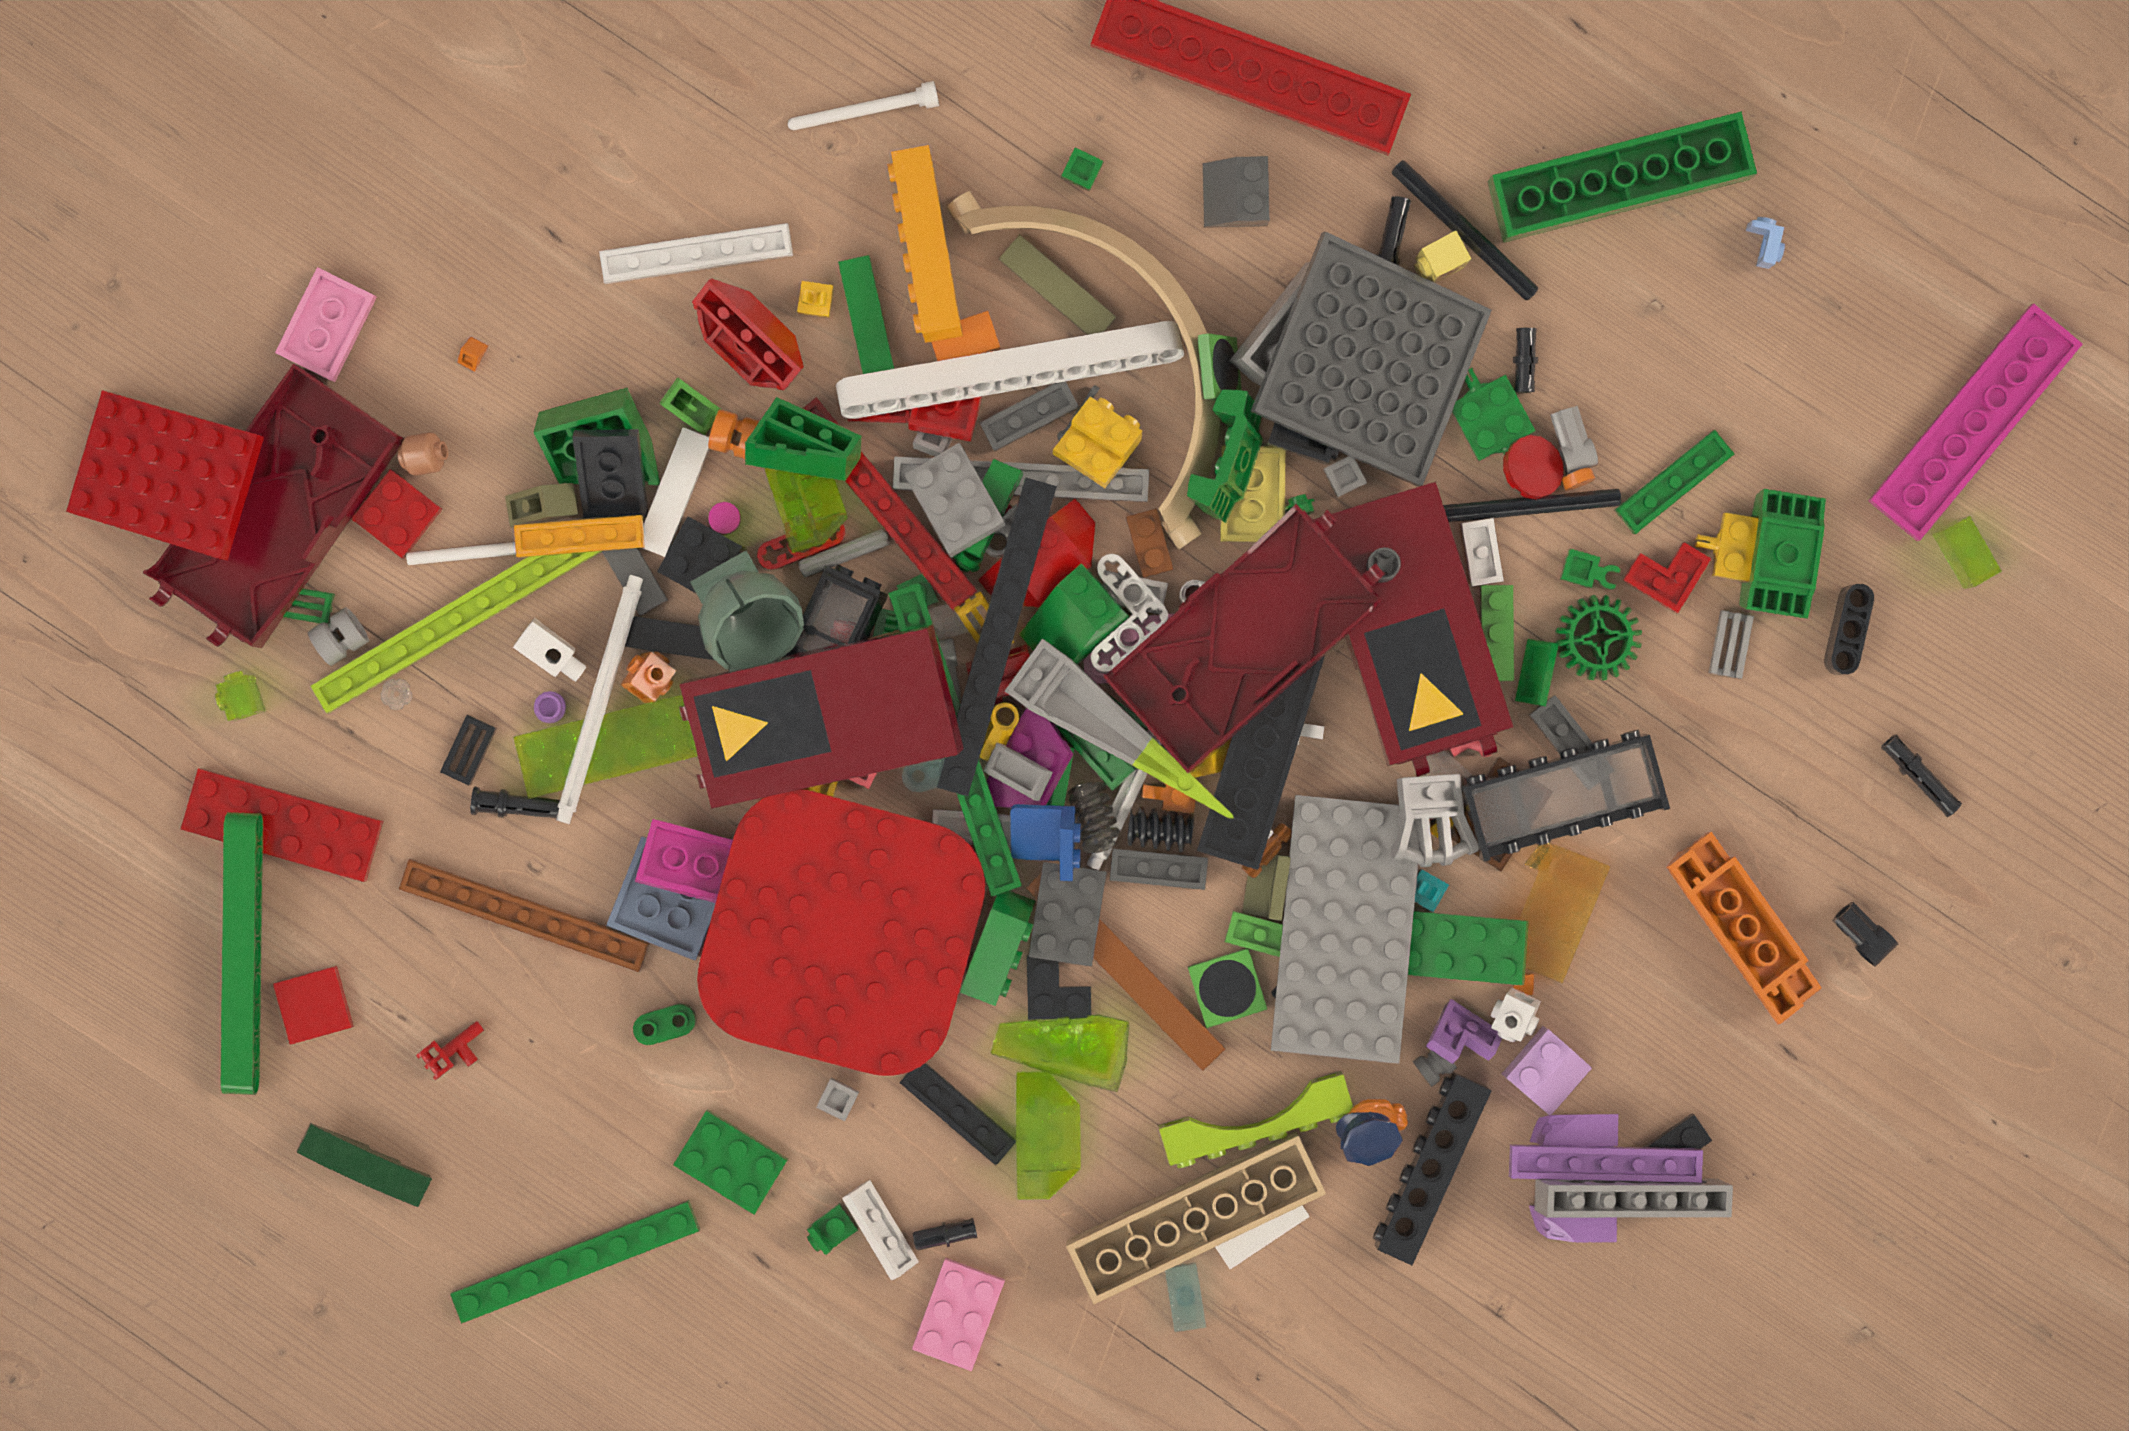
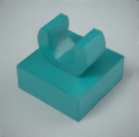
(1429, 890)

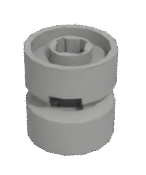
(328, 641)

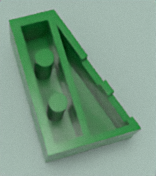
(802, 443)
(998, 948)

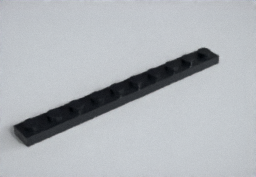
(998, 633)

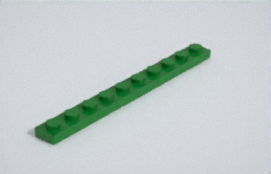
(978, 805)

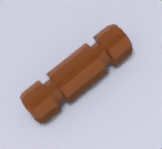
(1274, 844)

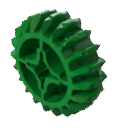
(1596, 622)

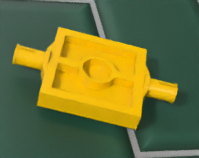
(1732, 546)

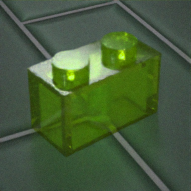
(1967, 552)

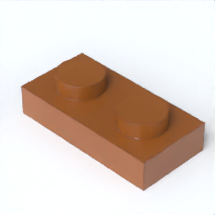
(1149, 543)

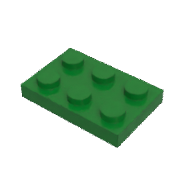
(730, 1162)

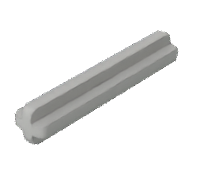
(844, 552)

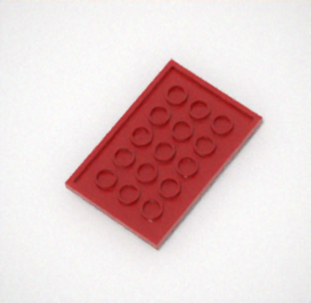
(165, 475)

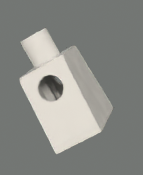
(538, 640)

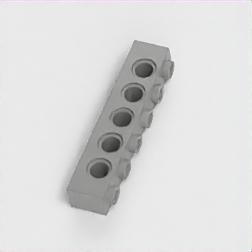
(1632, 1198)

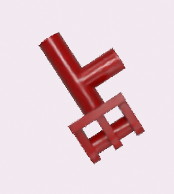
(457, 1044)

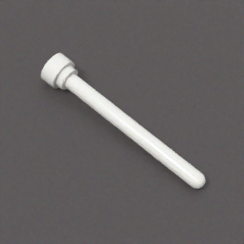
(923, 96)

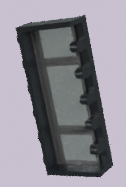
(1564, 794)

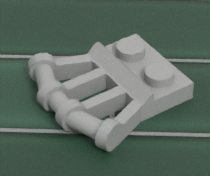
(1427, 799)

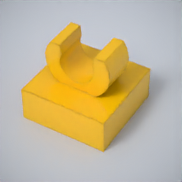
(815, 299)

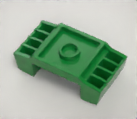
(1236, 466)
(1785, 553)

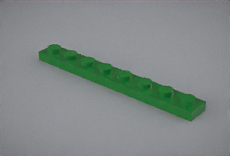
(575, 1261)

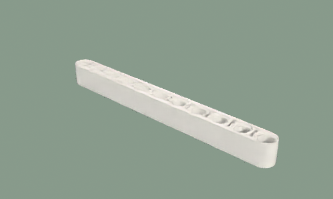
(1009, 369)

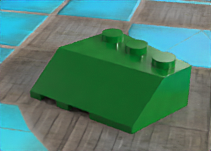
(602, 412)

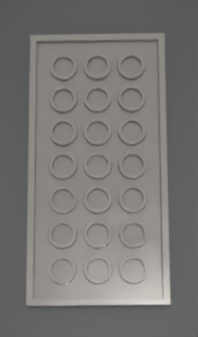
(1345, 932)

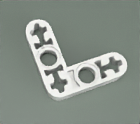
(1137, 609)

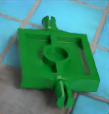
(1491, 416)

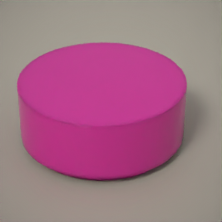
(724, 518)

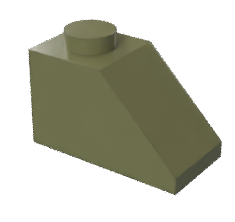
(541, 504)

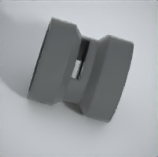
(1387, 561)
(1433, 1066)

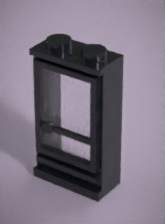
(840, 610)

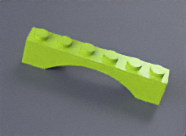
(1320, 1100)

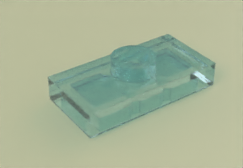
(1185, 1297)

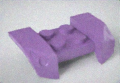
(1576, 1131)

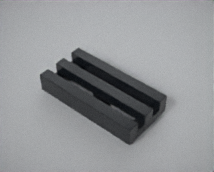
(480, 725)

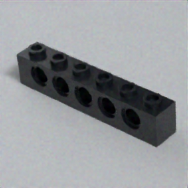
(1406, 1245)

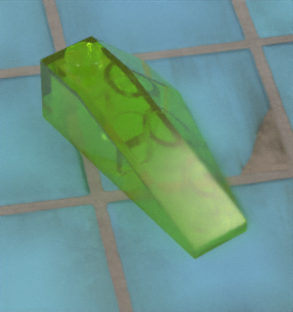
(1077, 1049)

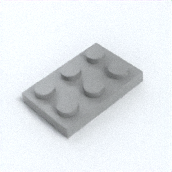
(955, 499)

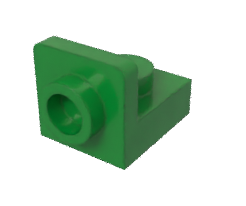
(831, 1229)

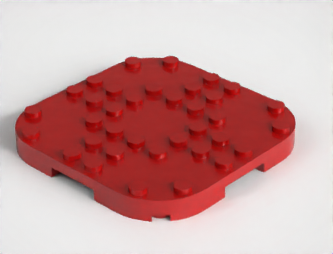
(841, 932)

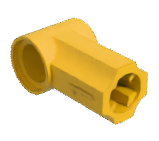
(997, 731)

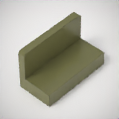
(1267, 891)

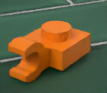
(1172, 798)

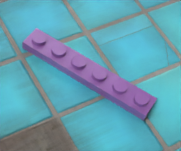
(1605, 1163)

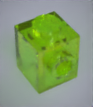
(239, 696)

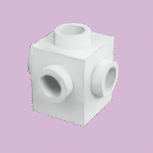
(1515, 1016)

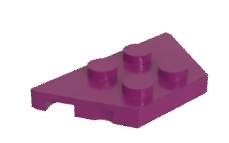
(1040, 742)

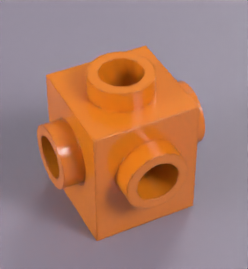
(648, 676)

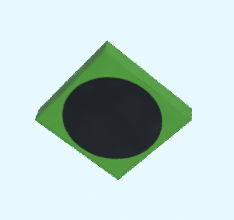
(1215, 364)
(1227, 988)

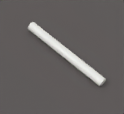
(461, 553)

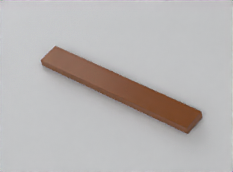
(524, 915)
(1151, 994)

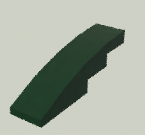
(363, 1164)

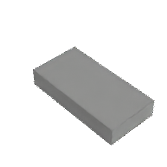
(1017, 771)

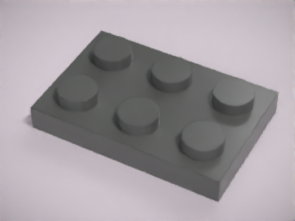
(1067, 915)

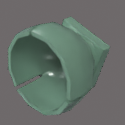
(746, 614)

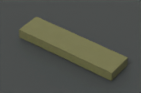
(1056, 287)

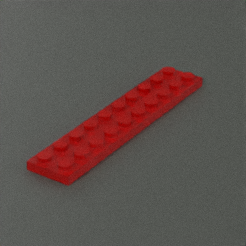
(1252, 71)

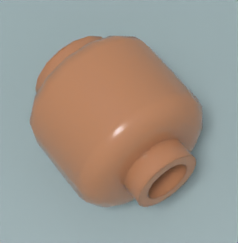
(422, 454)

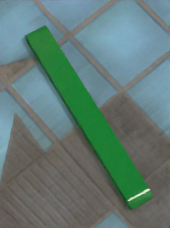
(241, 953)

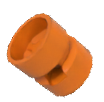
(725, 431)

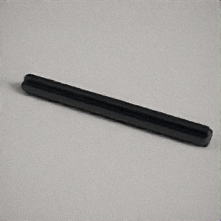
(1467, 232)
(1528, 506)

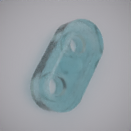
(932, 773)

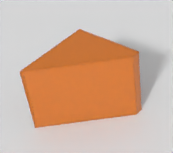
(472, 353)
(1528, 987)

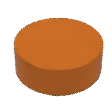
(1578, 478)

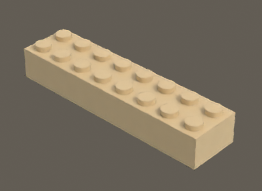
(1194, 1217)

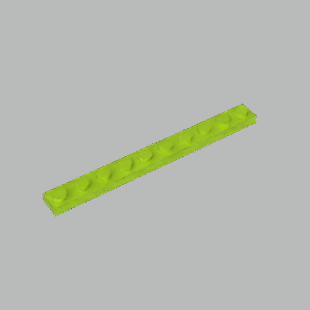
(443, 627)

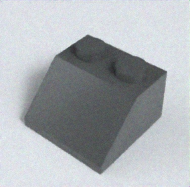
(1236, 192)

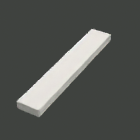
(696, 253)

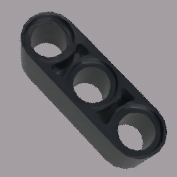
(1860, 617)

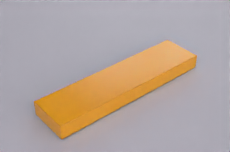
(579, 536)

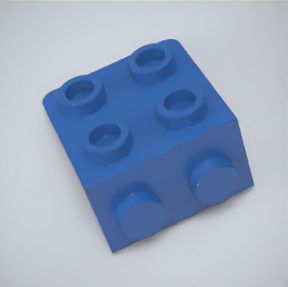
(1047, 835)

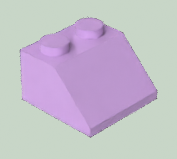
(1546, 1070)

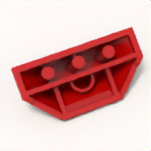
(747, 335)
(1063, 547)

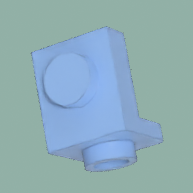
(1771, 247)

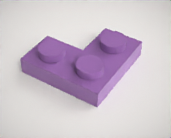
(1459, 1028)

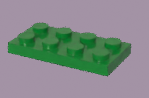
(1468, 948)

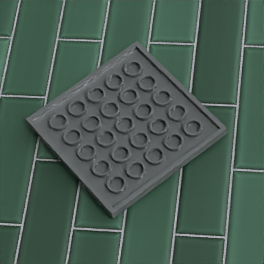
(1371, 359)

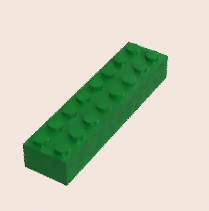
(1622, 177)

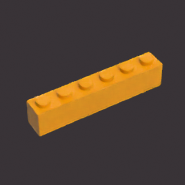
(926, 244)

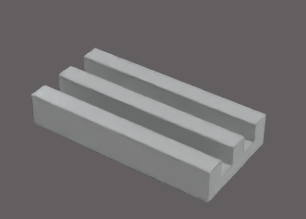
(1743, 646)

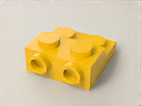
(1099, 441)

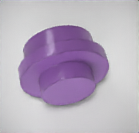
(549, 707)

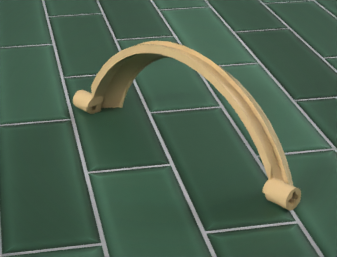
(1206, 424)

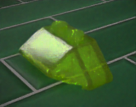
(806, 507)
(1045, 1135)

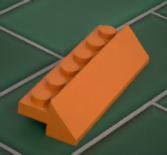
(1745, 926)

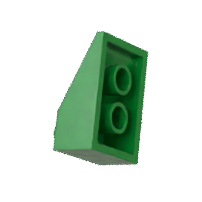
(1075, 616)

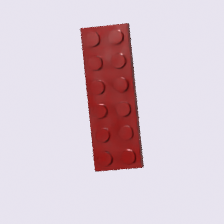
(292, 825)

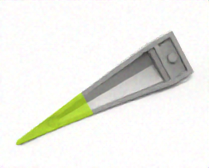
(1068, 697)

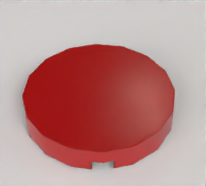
(1533, 467)

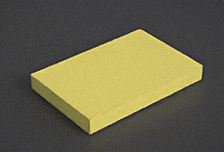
(1263, 499)

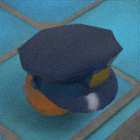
(1371, 1131)

